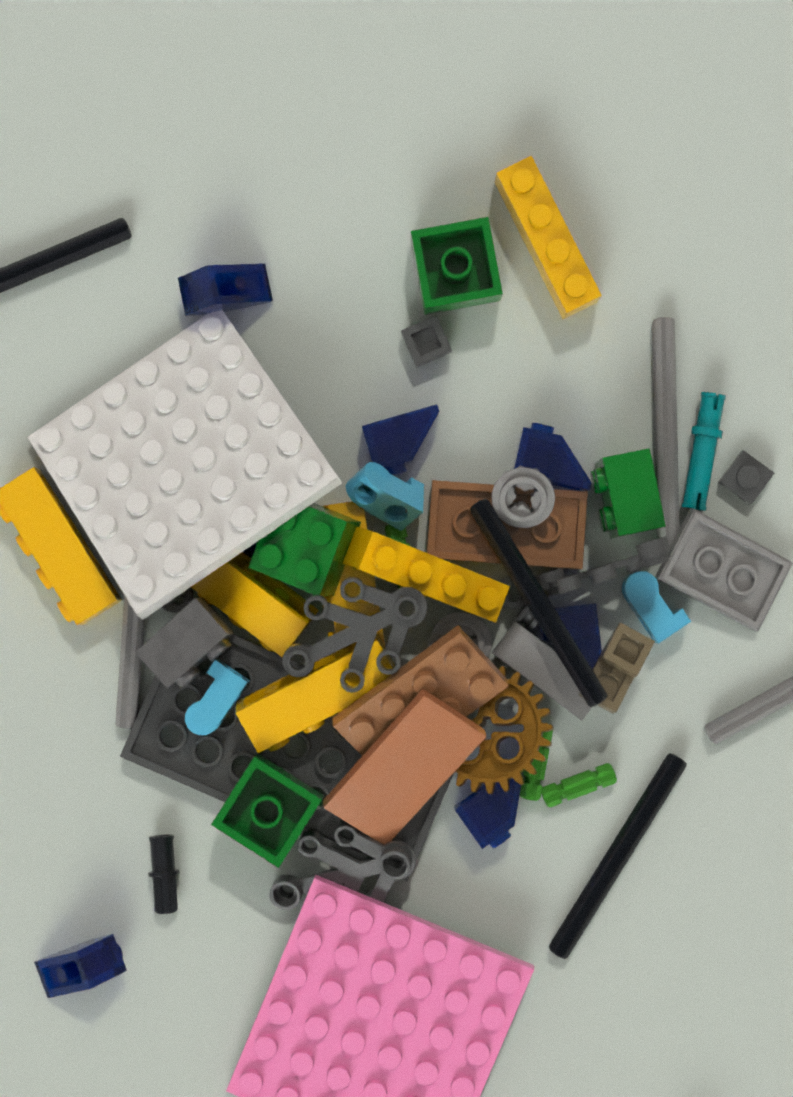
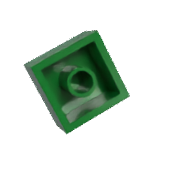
(456, 265)
(628, 494)
(307, 550)
(267, 810)

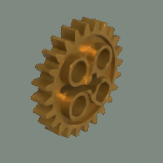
(489, 765)

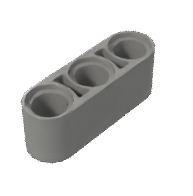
(542, 666)

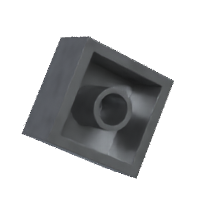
(185, 643)

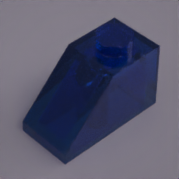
(224, 288)
(399, 438)
(551, 456)
(584, 628)
(490, 815)
(81, 966)

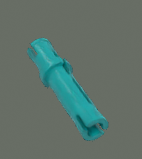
(703, 450)

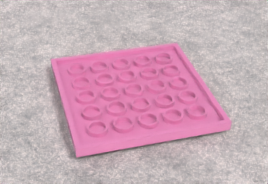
(378, 1006)

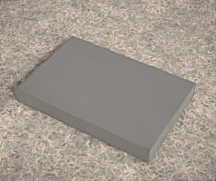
(724, 570)

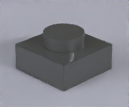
(426, 341)
(746, 477)

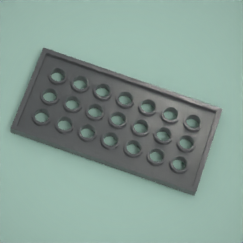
(218, 779)

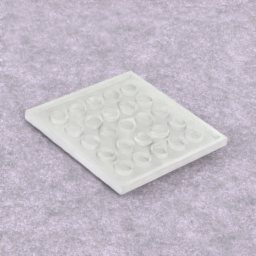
(182, 462)

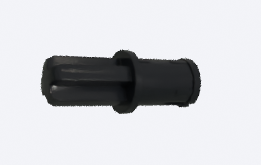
(163, 874)

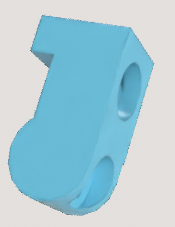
(386, 495)
(643, 597)
(209, 712)

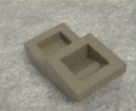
(620, 663)

